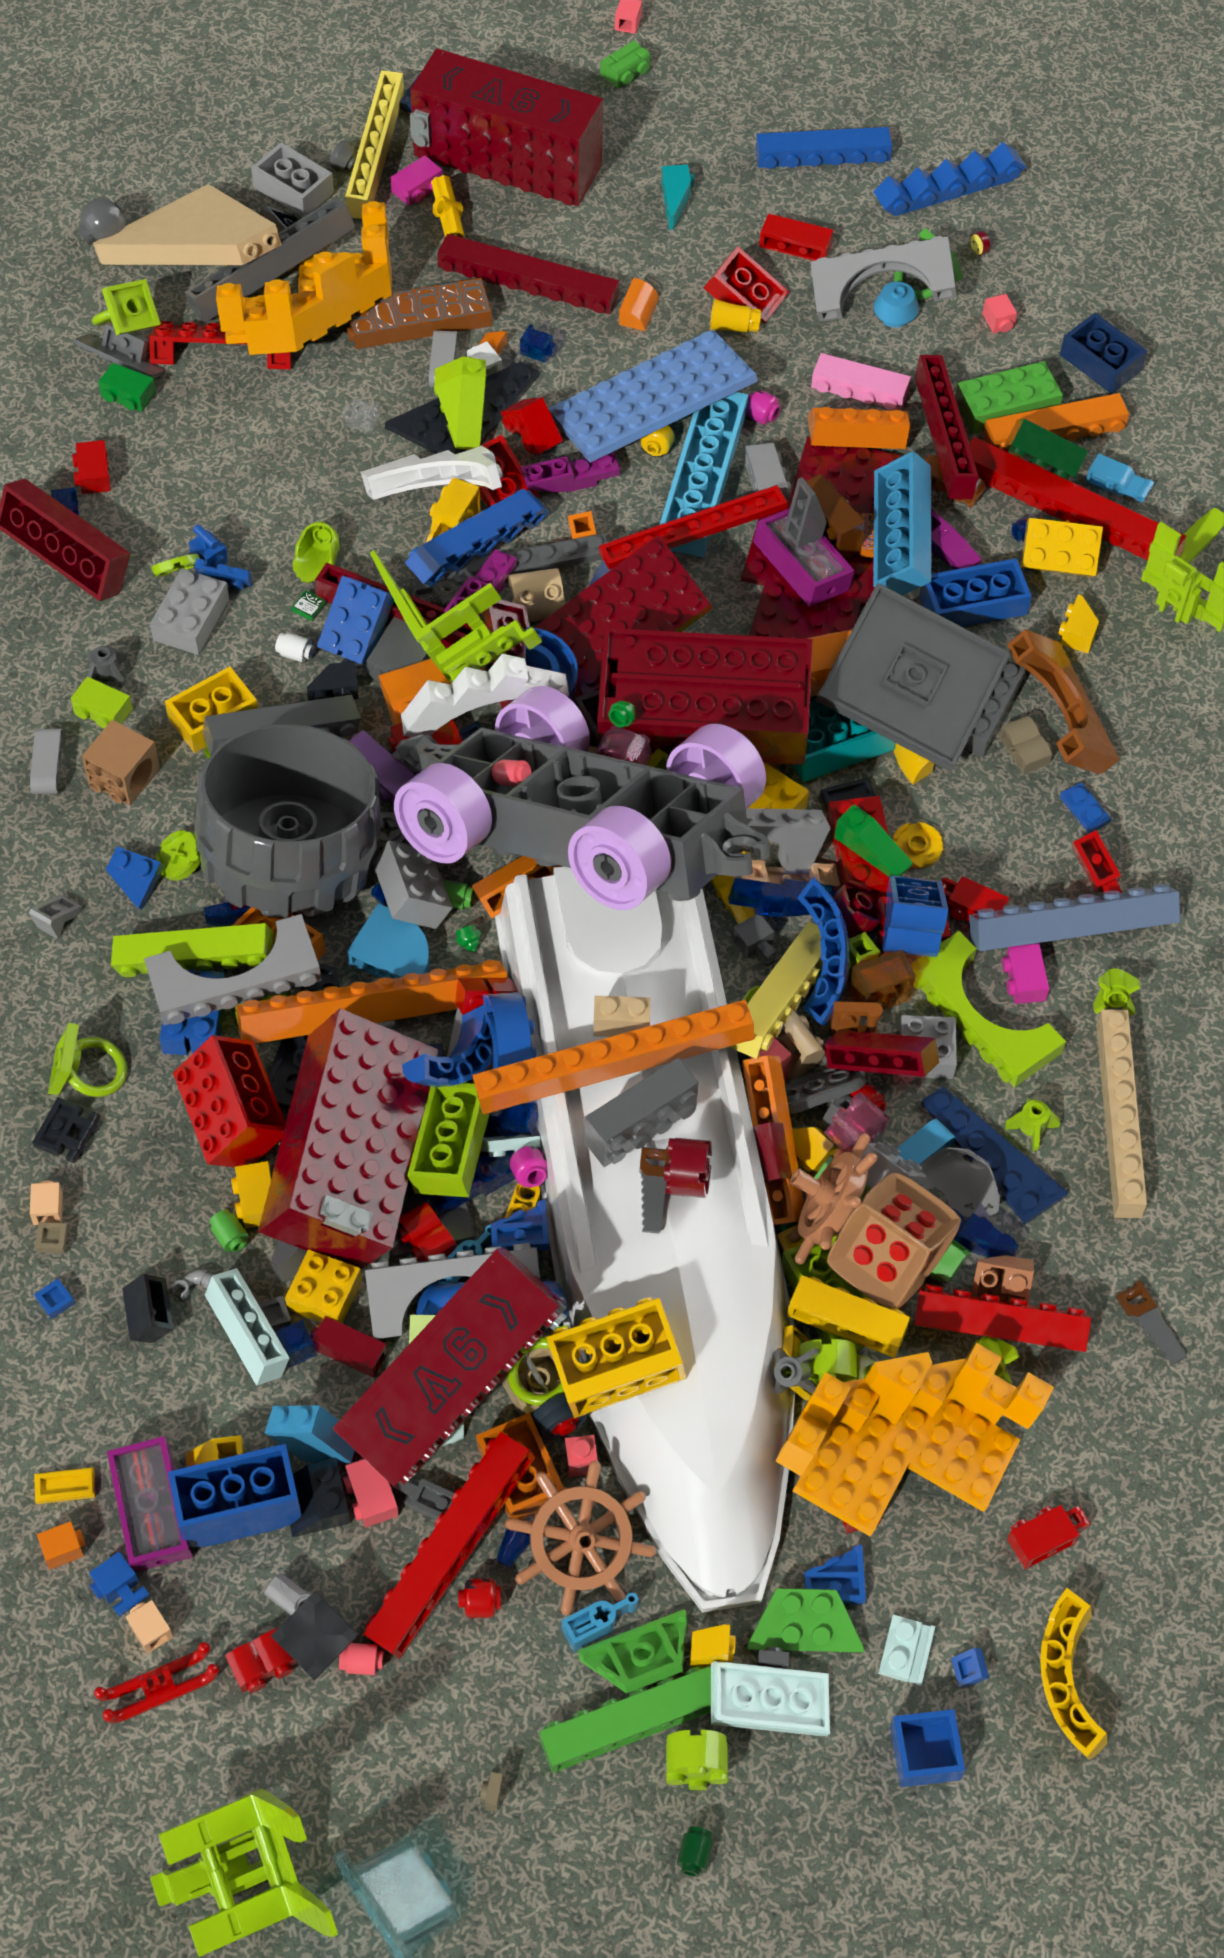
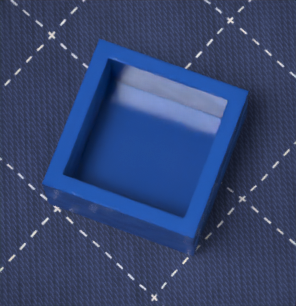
(927, 1748)

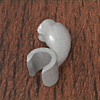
(199, 1277)

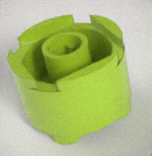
(836, 1359)
(696, 1759)

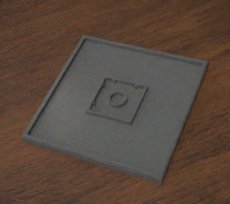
(913, 677)

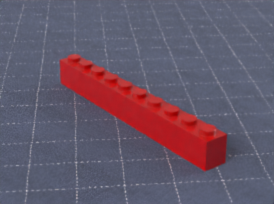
(1065, 499)

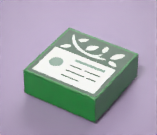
(308, 605)

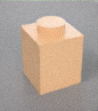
(46, 1202)
(149, 1626)

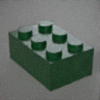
(1045, 449)

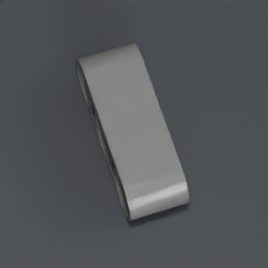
(442, 351)
(46, 760)

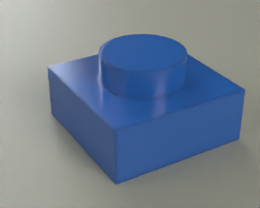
(54, 1298)
(970, 1667)

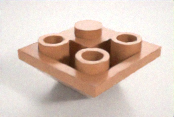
(1003, 1277)

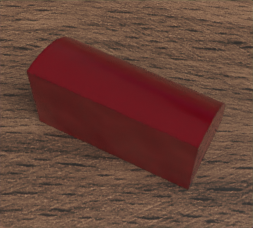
(772, 1152)

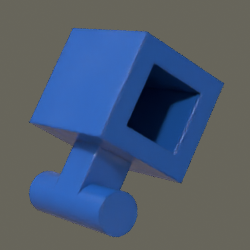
(208, 547)
(114, 1580)

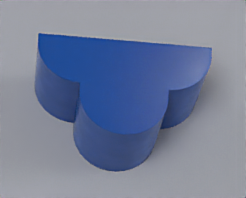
(914, 916)

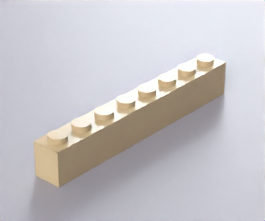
(1121, 1114)

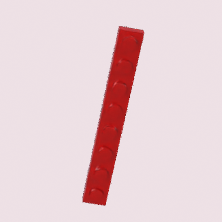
(698, 524)

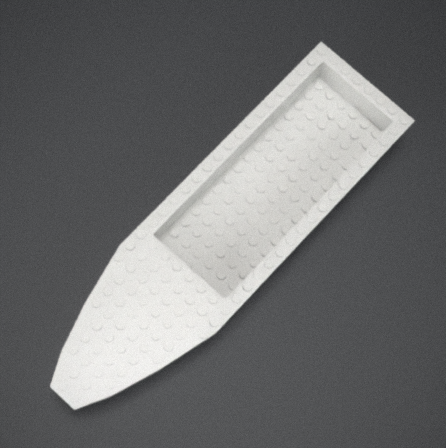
(712, 1440)

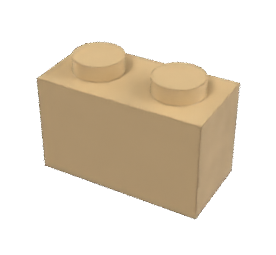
(620, 1014)

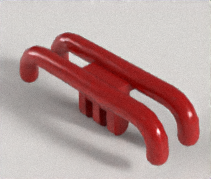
(157, 1685)

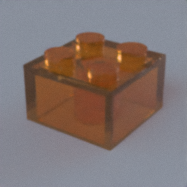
(883, 980)

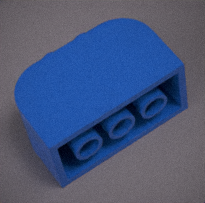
(235, 1497)

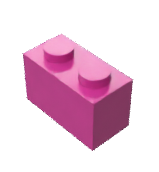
(415, 180)
(1025, 973)

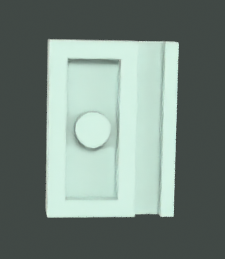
(499, 1145)
(906, 1650)

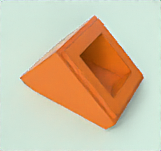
(496, 340)

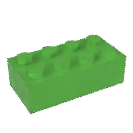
(1006, 394)

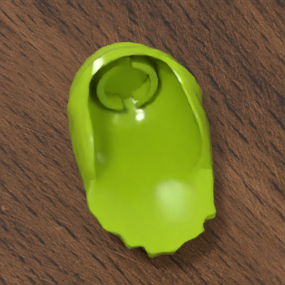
(314, 548)

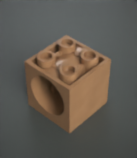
(120, 763)

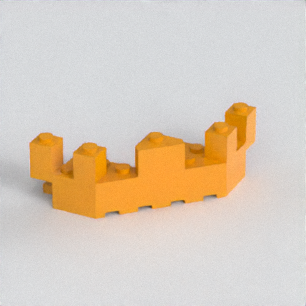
(328, 294)
(913, 1416)

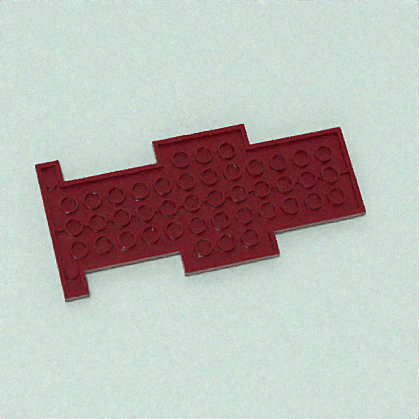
(780, 607)

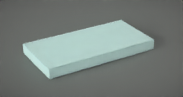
(770, 1698)

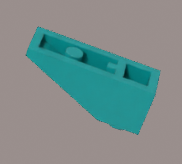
(676, 188)

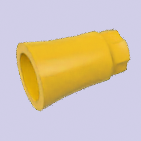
(734, 317)

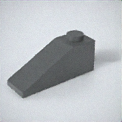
(805, 517)

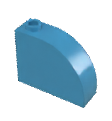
(389, 947)

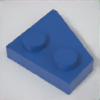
(235, 577)
(134, 874)
(523, 1228)
(842, 1574)

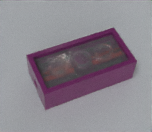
(812, 569)
(147, 1504)

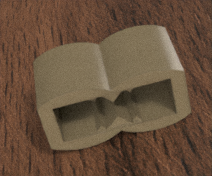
(1026, 744)

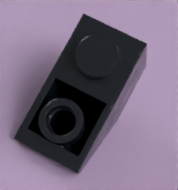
(334, 681)

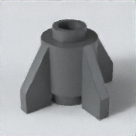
(105, 664)
(407, 752)
(796, 1365)

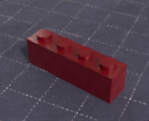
(881, 1053)

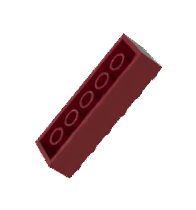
(63, 539)

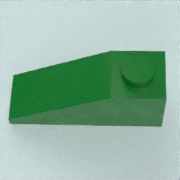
(871, 842)

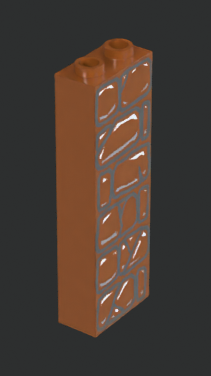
(420, 312)

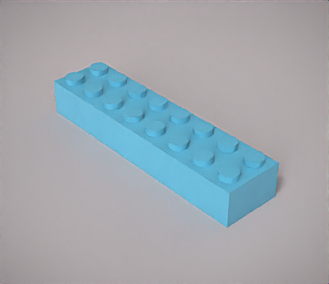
(705, 463)

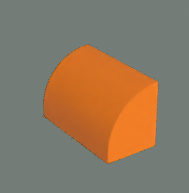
(638, 305)

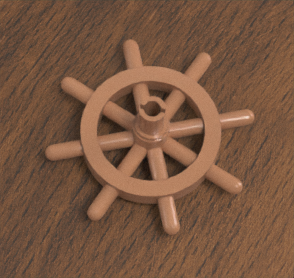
(831, 1197)
(580, 1537)

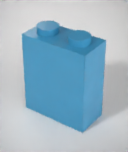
(308, 1433)

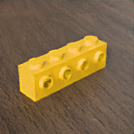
(848, 1316)

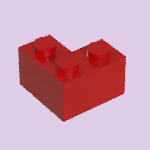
(534, 423)

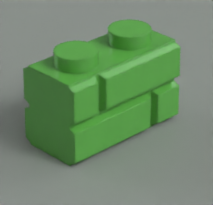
(625, 64)

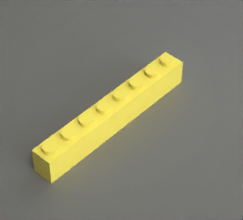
(375, 142)
(783, 990)

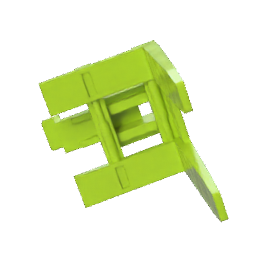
(1178, 580)
(474, 649)
(223, 1870)

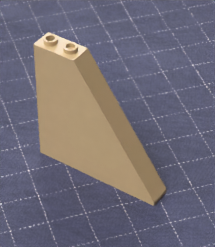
(193, 230)

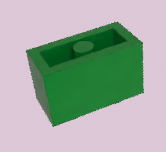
(127, 387)

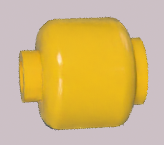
(659, 442)

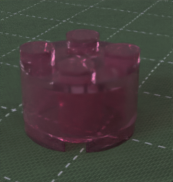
(625, 746)
(858, 1118)

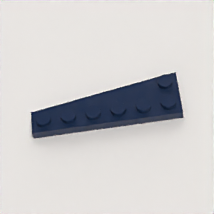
(1017, 1178)

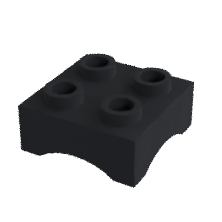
(314, 1635)

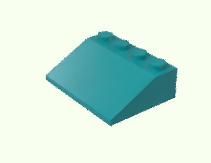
(837, 742)

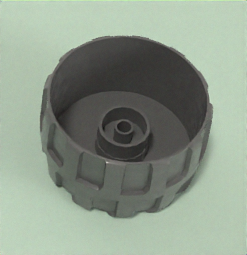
(287, 820)

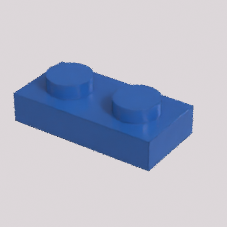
(1085, 808)

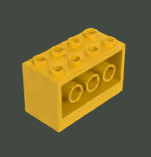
(619, 1375)

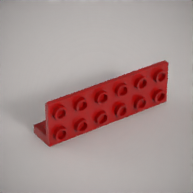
(163, 338)

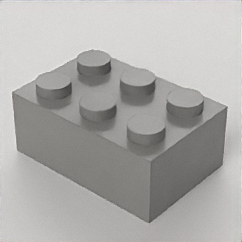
(292, 180)
(189, 611)
(411, 885)

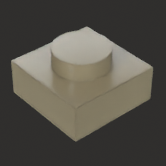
(51, 1237)
(491, 1791)

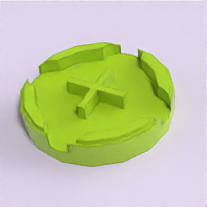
(164, 568)
(178, 855)

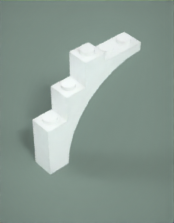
(411, 472)
(474, 688)

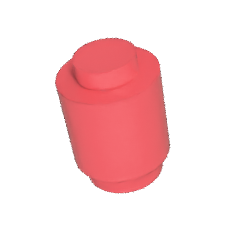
(510, 772)
(361, 1659)

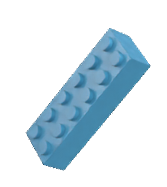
(902, 524)

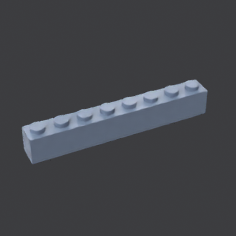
(1074, 917)

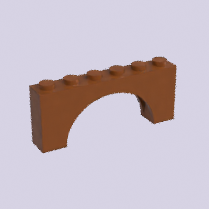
(1087, 742)

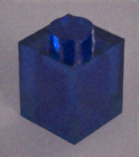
(296, 1343)

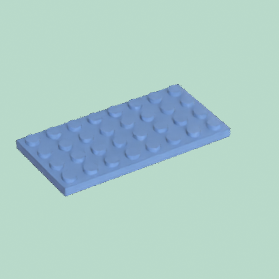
(652, 395)

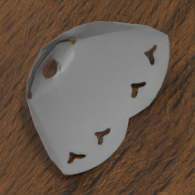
(962, 1181)

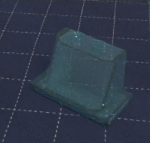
(400, 1895)

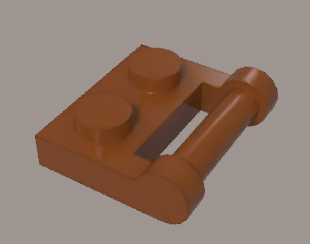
(847, 1017)

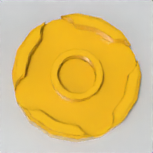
(920, 843)

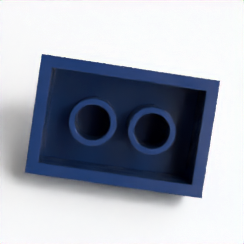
(1103, 353)

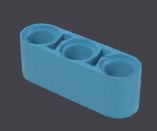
(926, 1142)

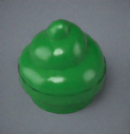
(622, 713)
(469, 937)

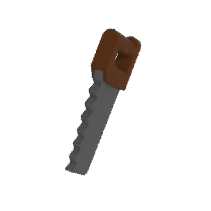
(653, 1188)
(1151, 1322)

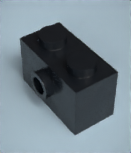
(147, 1308)

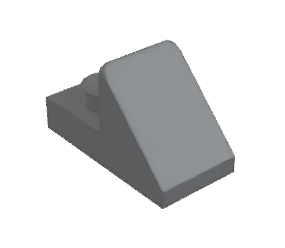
(53, 913)

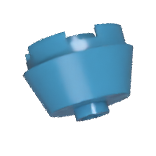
(896, 304)

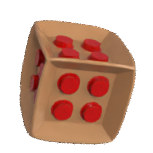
(893, 1240)

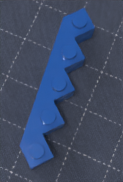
(950, 180)
(476, 536)

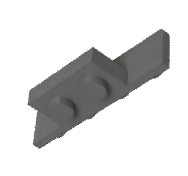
(125, 349)

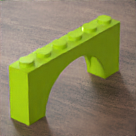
(1012, 1052)

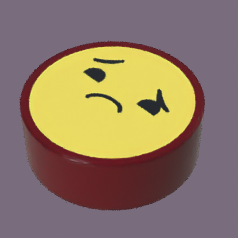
(980, 243)

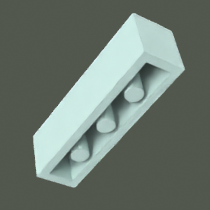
(246, 1326)

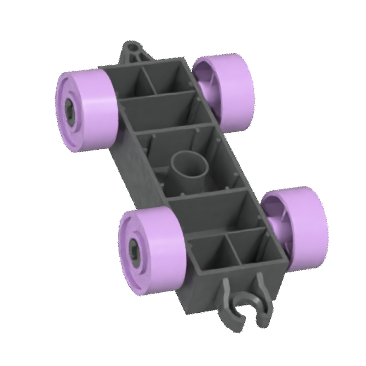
(602, 816)

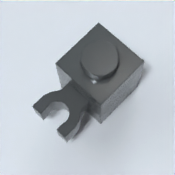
(755, 937)

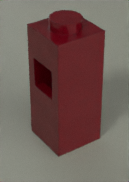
(349, 1346)

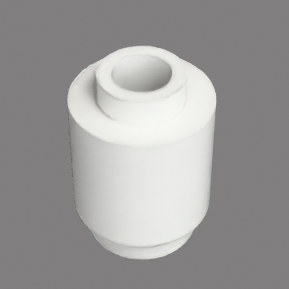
(294, 647)

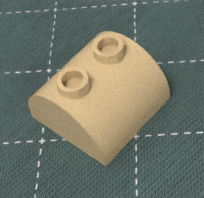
(538, 591)
(803, 1046)

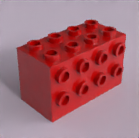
(230, 1102)

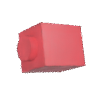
(628, 15)
(999, 313)
(579, 1454)

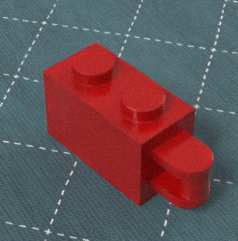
(1097, 863)
(969, 897)
(1046, 1534)

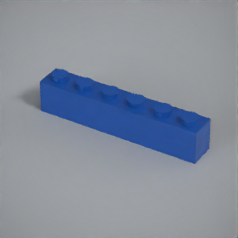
(823, 147)

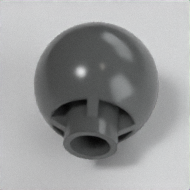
(101, 220)

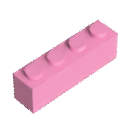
(860, 382)

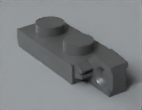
(424, 1497)

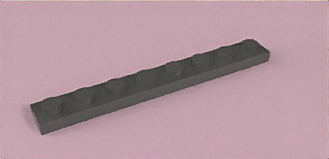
(532, 559)

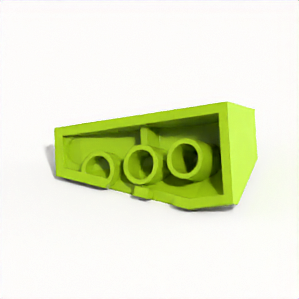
(461, 396)

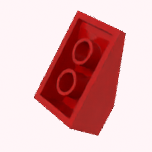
(746, 283)
(511, 470)

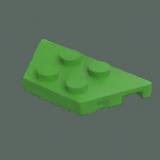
(805, 1622)
(640, 1654)

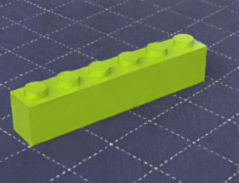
(194, 948)

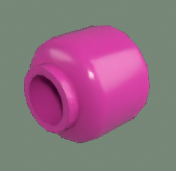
(762, 407)
(529, 1166)

